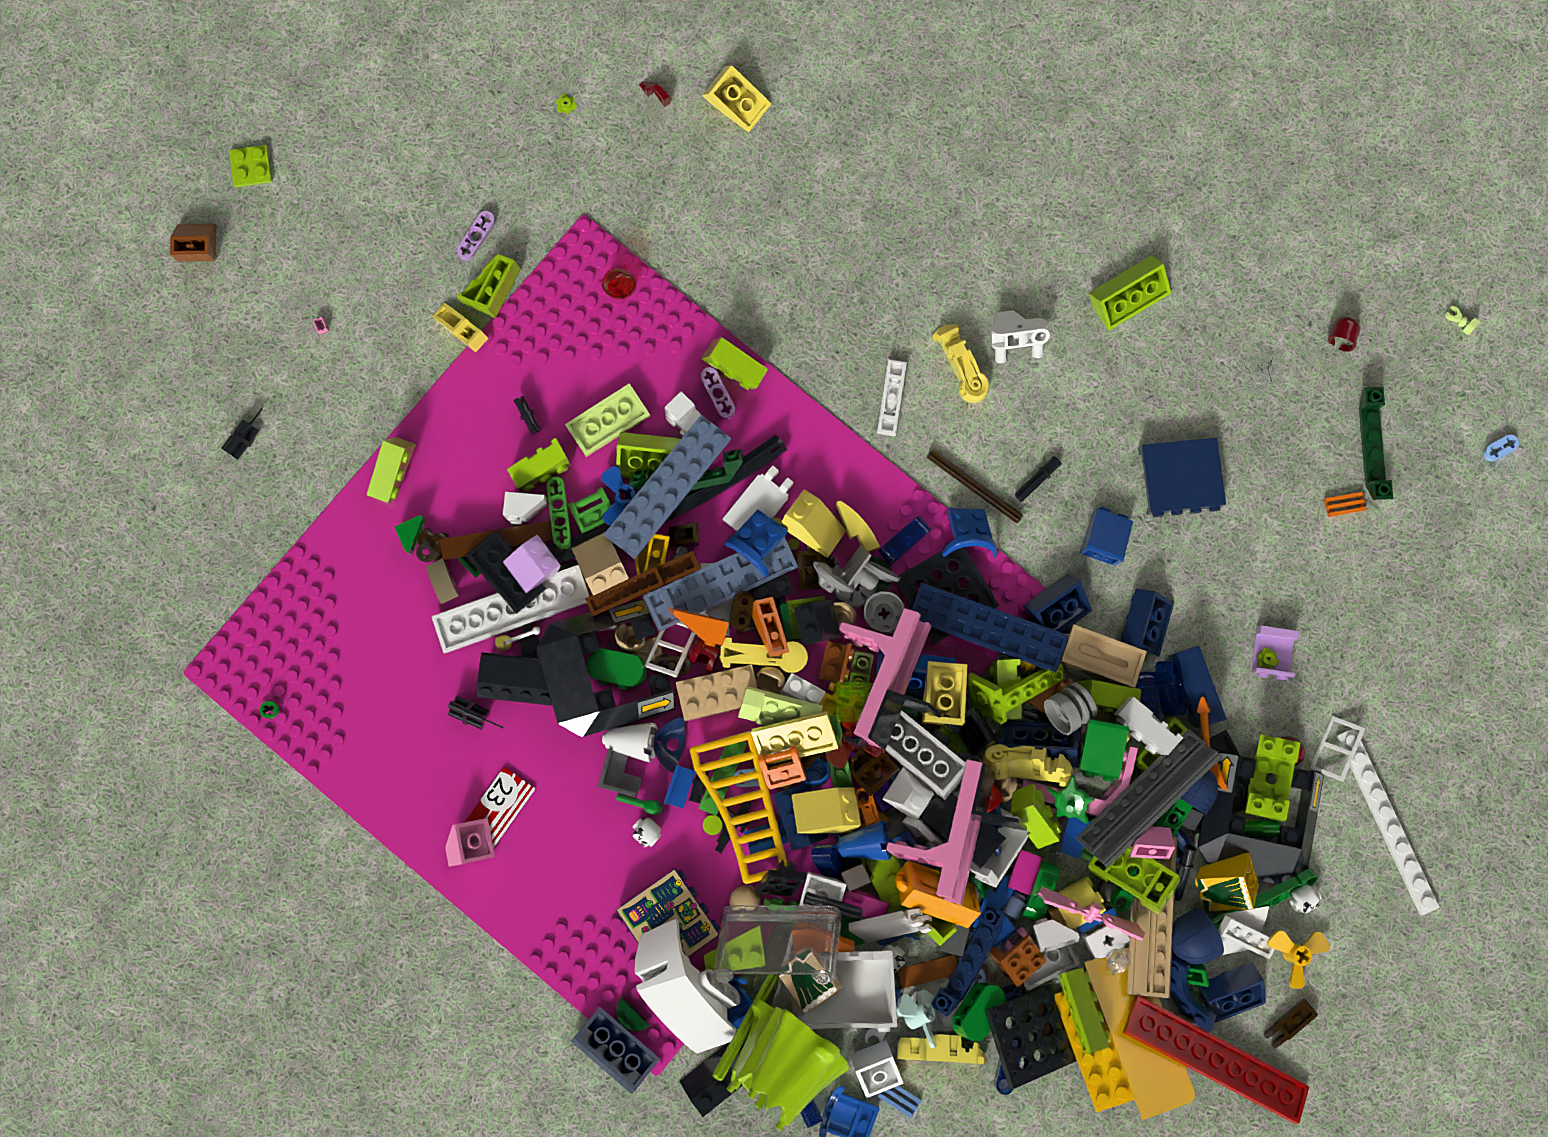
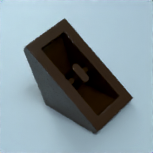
(684, 535)

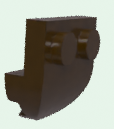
(807, 574)
(872, 771)

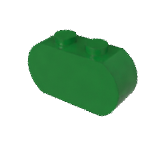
(616, 668)
(1047, 877)
(970, 1017)

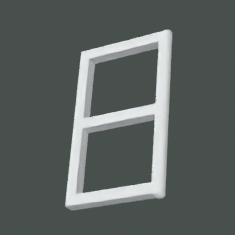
(684, 653)
(1351, 753)

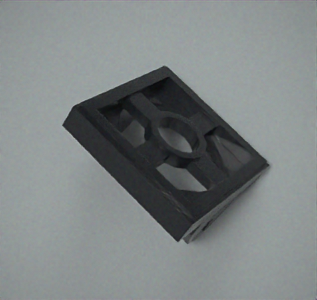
(781, 876)

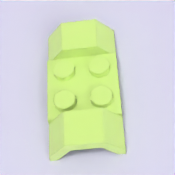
(772, 708)

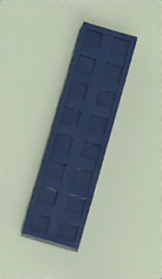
(990, 627)

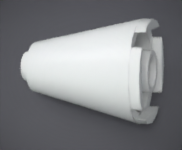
(632, 740)

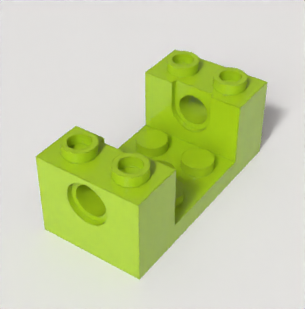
(1275, 757)
(1152, 884)

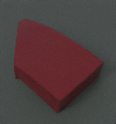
(650, 88)

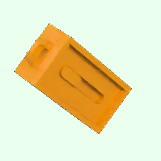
(918, 889)

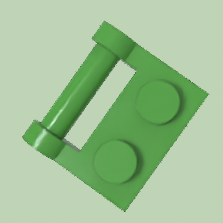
(592, 517)

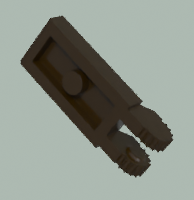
(1291, 1022)

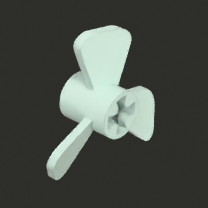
(919, 1014)

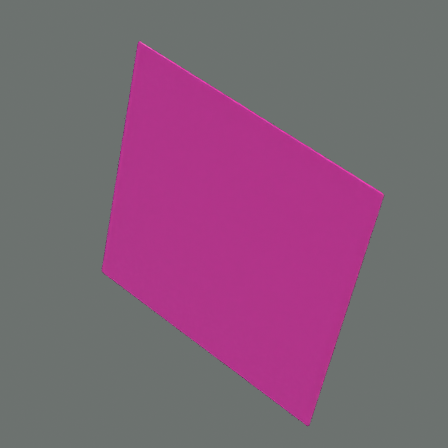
(365, 686)

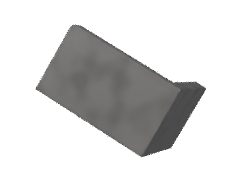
(615, 779)

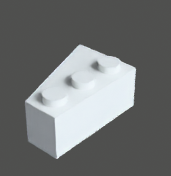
(1146, 727)

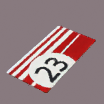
(502, 803)

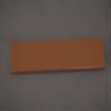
(927, 971)

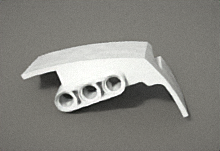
(681, 995)

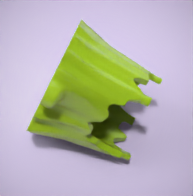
(784, 1062)

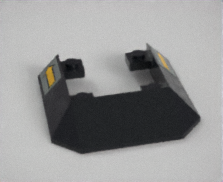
(568, 679)
(1223, 832)

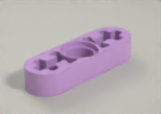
(487, 226)
(728, 403)

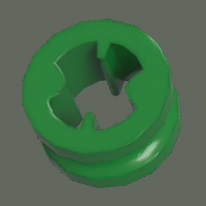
(267, 715)

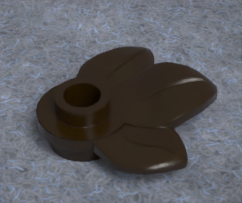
(430, 542)

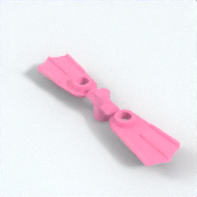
(1091, 913)

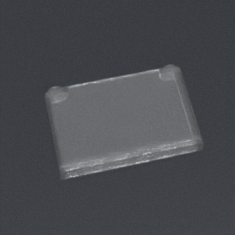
(778, 941)

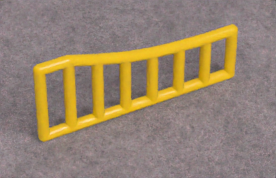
(722, 804)

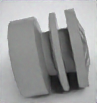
(883, 602)
(1070, 708)

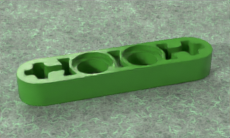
(556, 513)

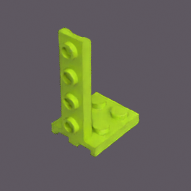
(995, 702)

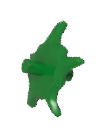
(1071, 801)

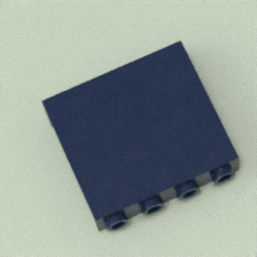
(1183, 476)

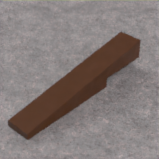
(514, 536)
(643, 583)

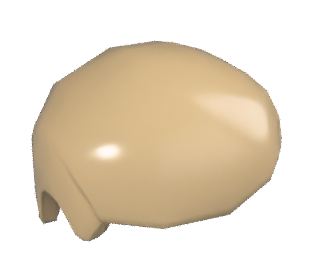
(844, 613)
(626, 639)
(770, 679)
(745, 896)

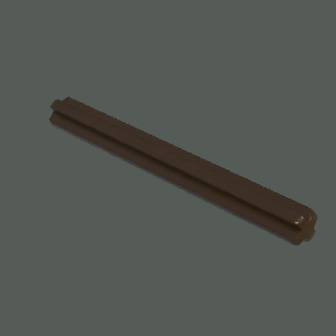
(975, 486)

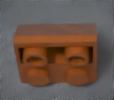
(193, 242)

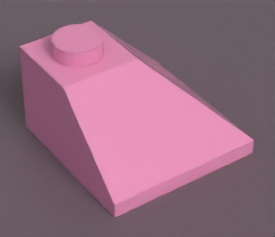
(469, 842)

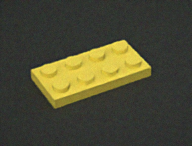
(809, 733)

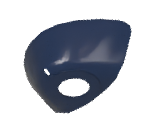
(666, 757)

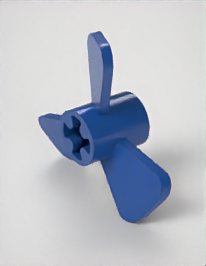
(613, 480)

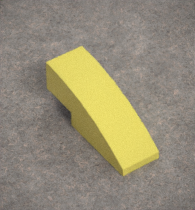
(460, 327)
(857, 527)

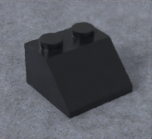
(817, 622)
(977, 732)

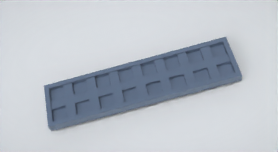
(667, 487)
(715, 584)

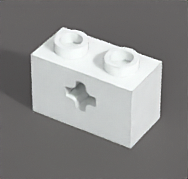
(1095, 938)

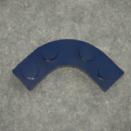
(1184, 1000)

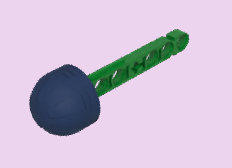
(1200, 796)
(1197, 936)

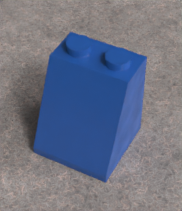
(1107, 536)

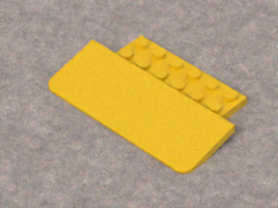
(1127, 1067)

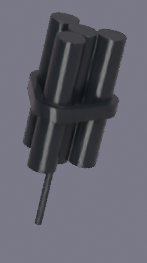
(241, 438)
(469, 713)

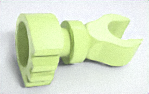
(1458, 318)

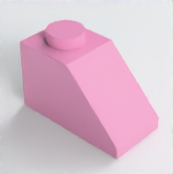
(1154, 843)

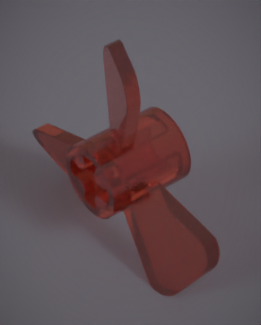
(840, 756)

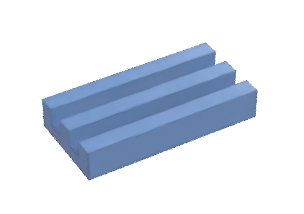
(897, 1106)

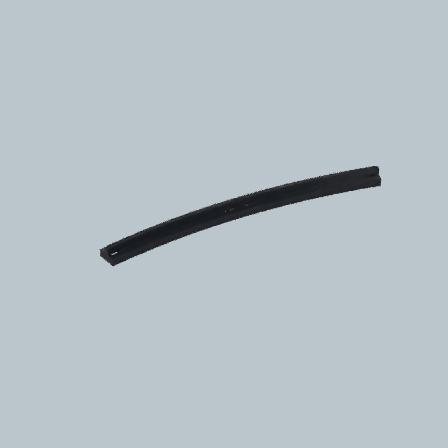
(751, 463)

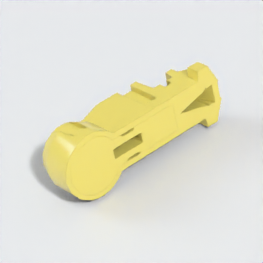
(973, 383)
(758, 655)
(1027, 763)
(947, 1050)

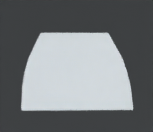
(1253, 918)

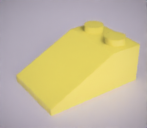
(736, 98)
(813, 524)
(946, 692)
(826, 811)

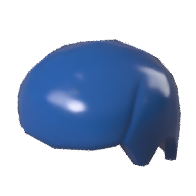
(817, 773)

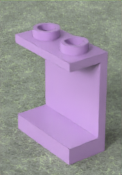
(1279, 641)

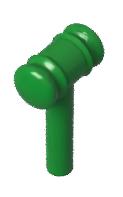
(650, 806)

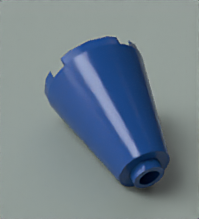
(866, 843)

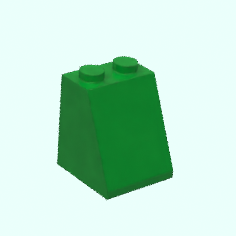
(1103, 750)

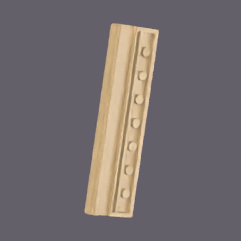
(1152, 957)

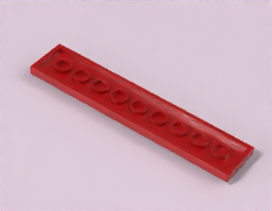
(1216, 1059)

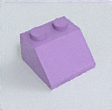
(532, 564)

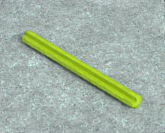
(744, 1029)

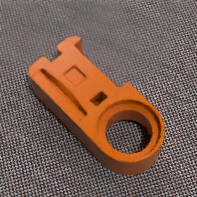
(867, 810)

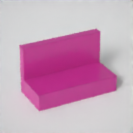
(1024, 872)

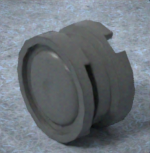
(1106, 890)

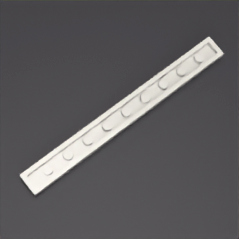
(1389, 824)

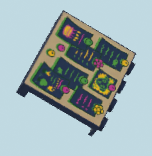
(670, 900)

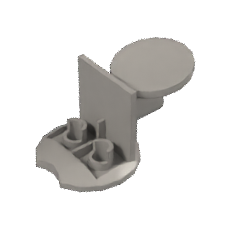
(857, 571)

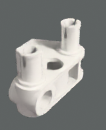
(1009, 326)

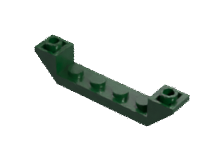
(1372, 444)
(718, 475)

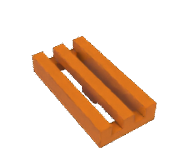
(1360, 501)

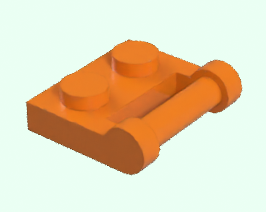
(784, 773)

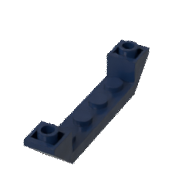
(970, 964)

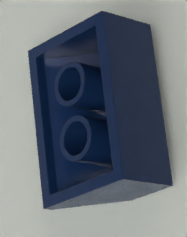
(1059, 604)
(1147, 621)
(786, 811)
(1234, 992)

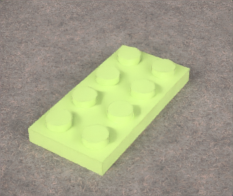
(607, 419)

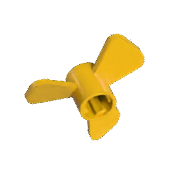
(1314, 944)

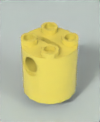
(1081, 893)

